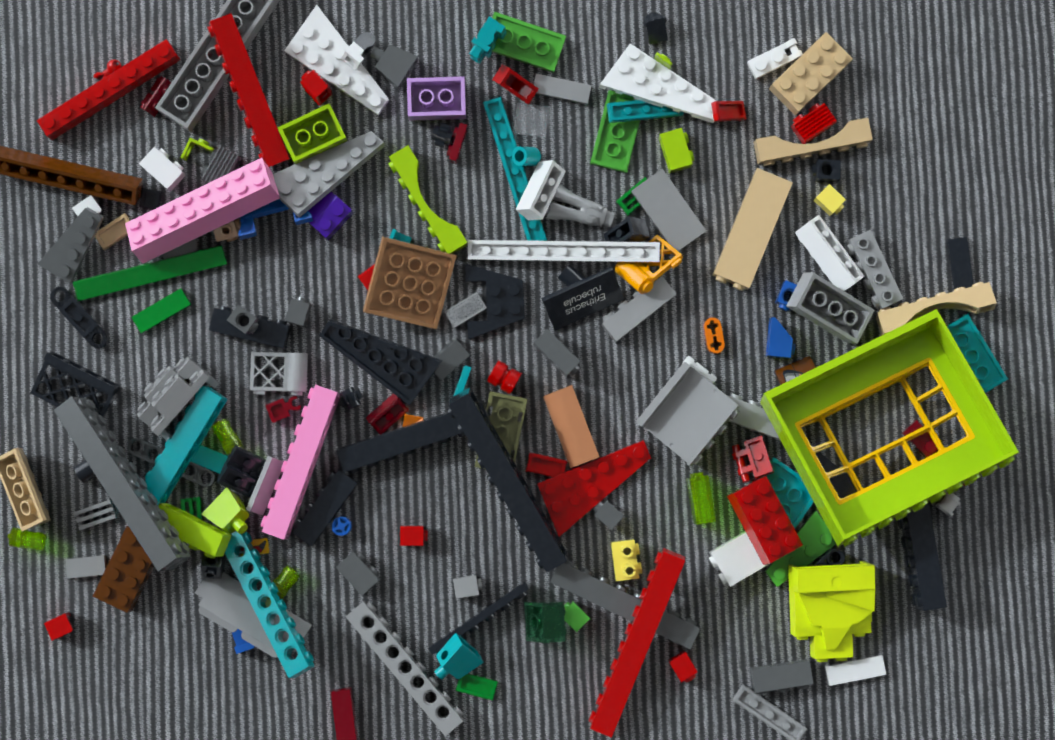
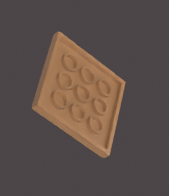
(409, 283)

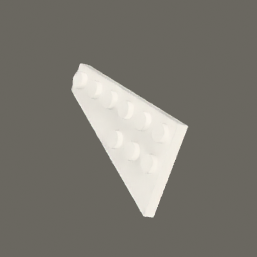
(321, 49)

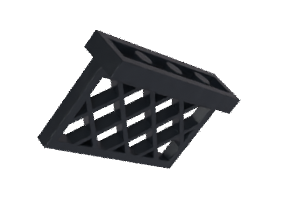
(77, 372)

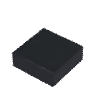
(150, 199)

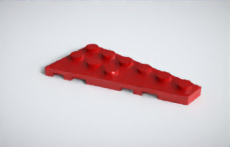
(583, 487)

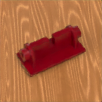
(150, 101)

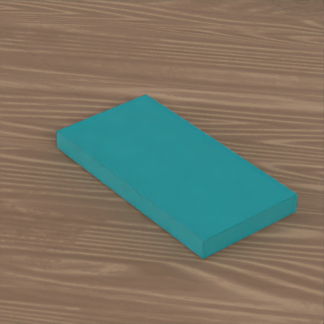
(977, 353)

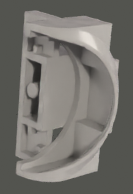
(171, 394)

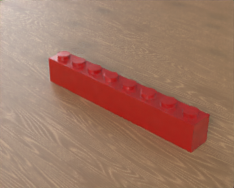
(248, 89)
(108, 90)

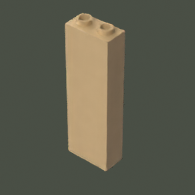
(752, 229)

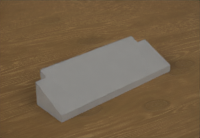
(229, 607)

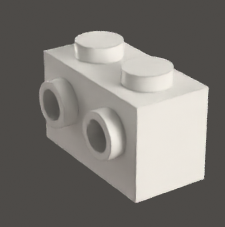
(162, 169)

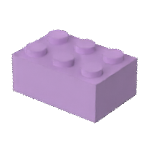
(436, 98)

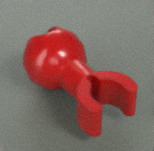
(111, 67)

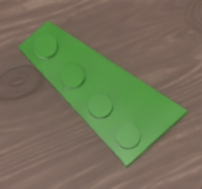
(815, 540)

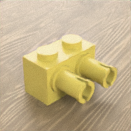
(625, 560)

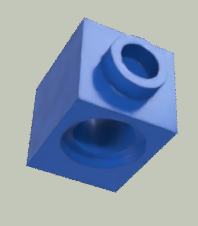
(786, 287)

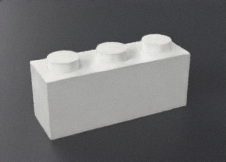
(540, 190)

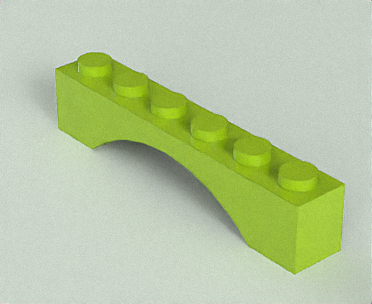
(407, 166)

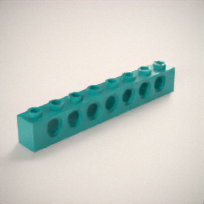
(266, 615)

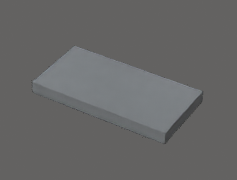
(668, 210)

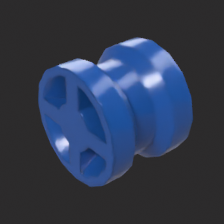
(338, 526)

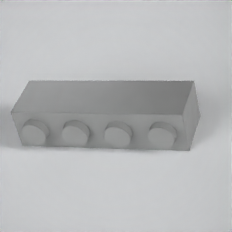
(637, 310)
(753, 417)

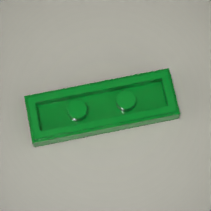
(161, 311)

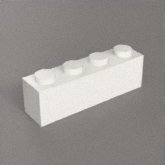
(829, 253)

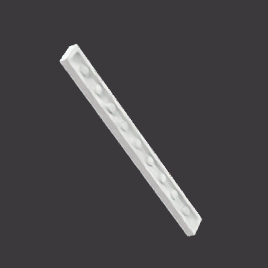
(564, 250)

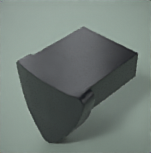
(655, 28)

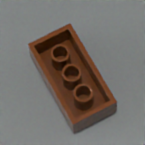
(125, 574)

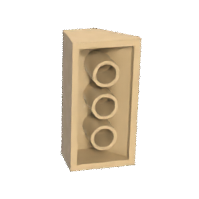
(22, 490)

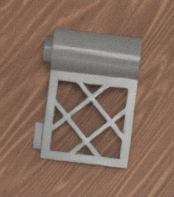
(294, 373)

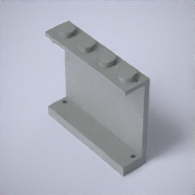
(689, 414)

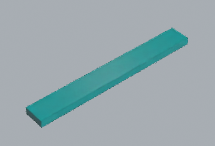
(515, 174)

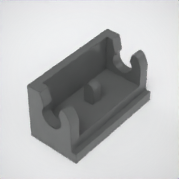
(452, 355)

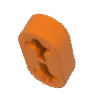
(718, 334)

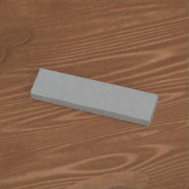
(769, 713)

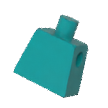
(457, 658)

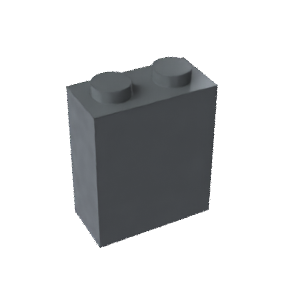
(557, 353)

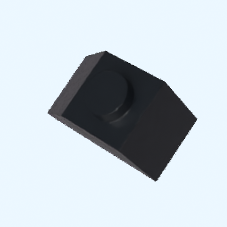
(628, 230)

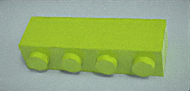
(197, 532)

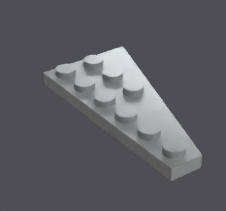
(315, 177)

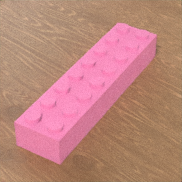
(202, 210)
(301, 462)

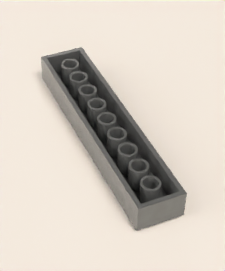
(122, 483)

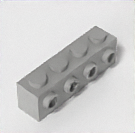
(875, 269)

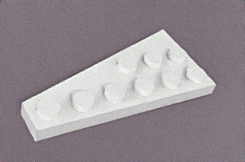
(656, 84)

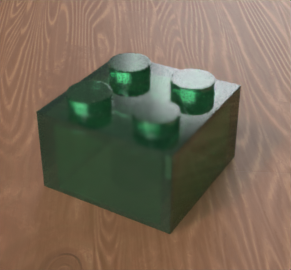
(545, 621)

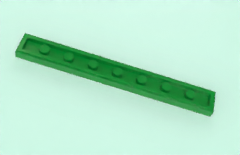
(150, 272)

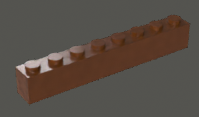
(70, 176)

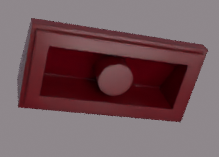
(387, 414)

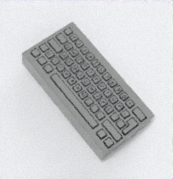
(465, 310)

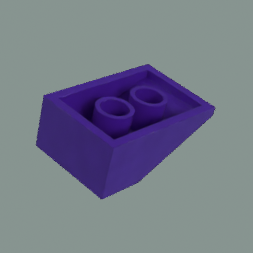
(329, 215)

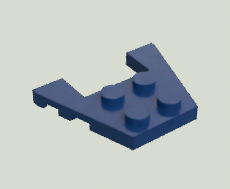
(247, 221)

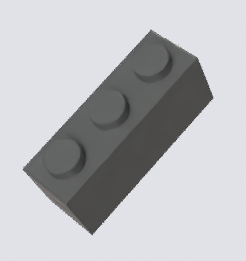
(781, 676)

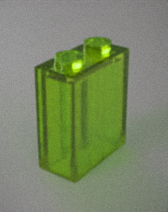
(700, 498)

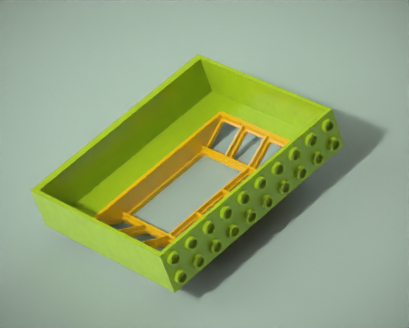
(864, 373)

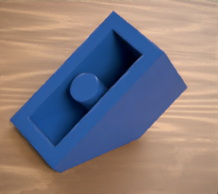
(779, 341)

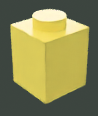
(830, 200)

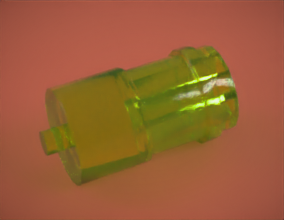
(226, 436)
(27, 539)
(286, 580)

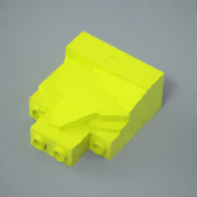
(831, 606)

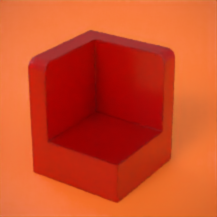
(59, 626)

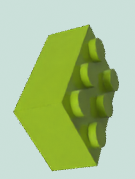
(312, 134)

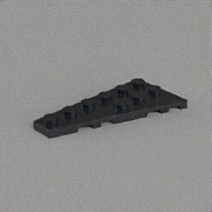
(391, 364)

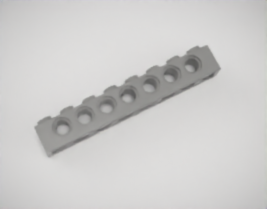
(444, 723)

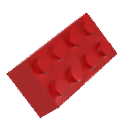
(764, 520)

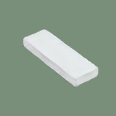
(855, 670)

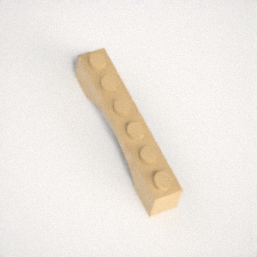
(774, 149)
(973, 299)

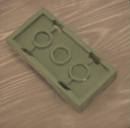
(505, 419)

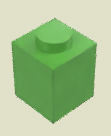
(575, 615)

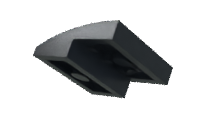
(241, 471)

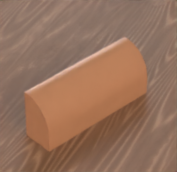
(571, 426)

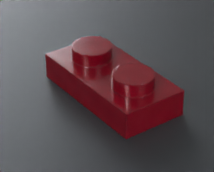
(459, 135)
(923, 442)

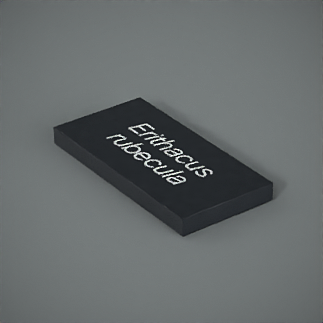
(582, 298)

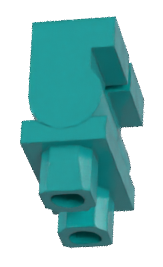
(486, 40)

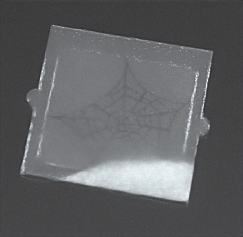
(531, 120)

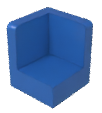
(241, 645)

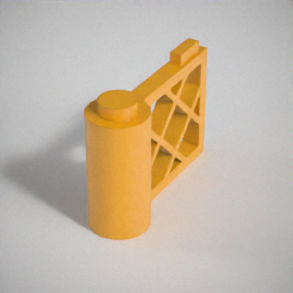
(640, 276)

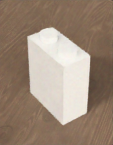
(736, 559)

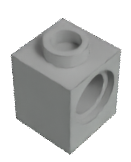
(467, 586)

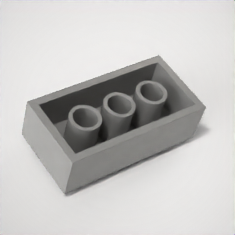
(830, 308)

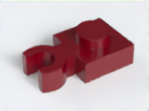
(280, 409)

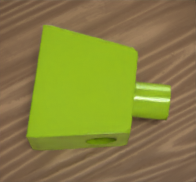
(228, 512)

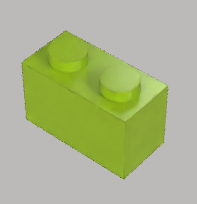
(676, 150)

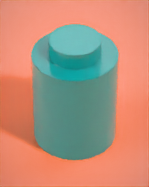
(526, 156)

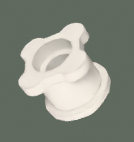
(948, 504)

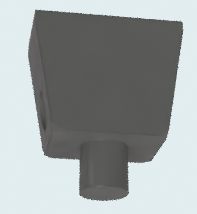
(394, 64)

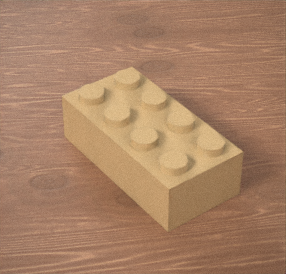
(810, 73)

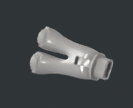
(589, 213)

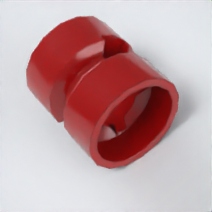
(504, 377)

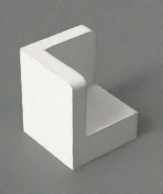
(89, 202)

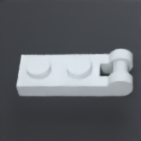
(774, 59)

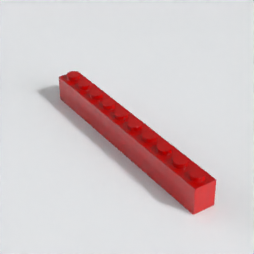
(638, 640)

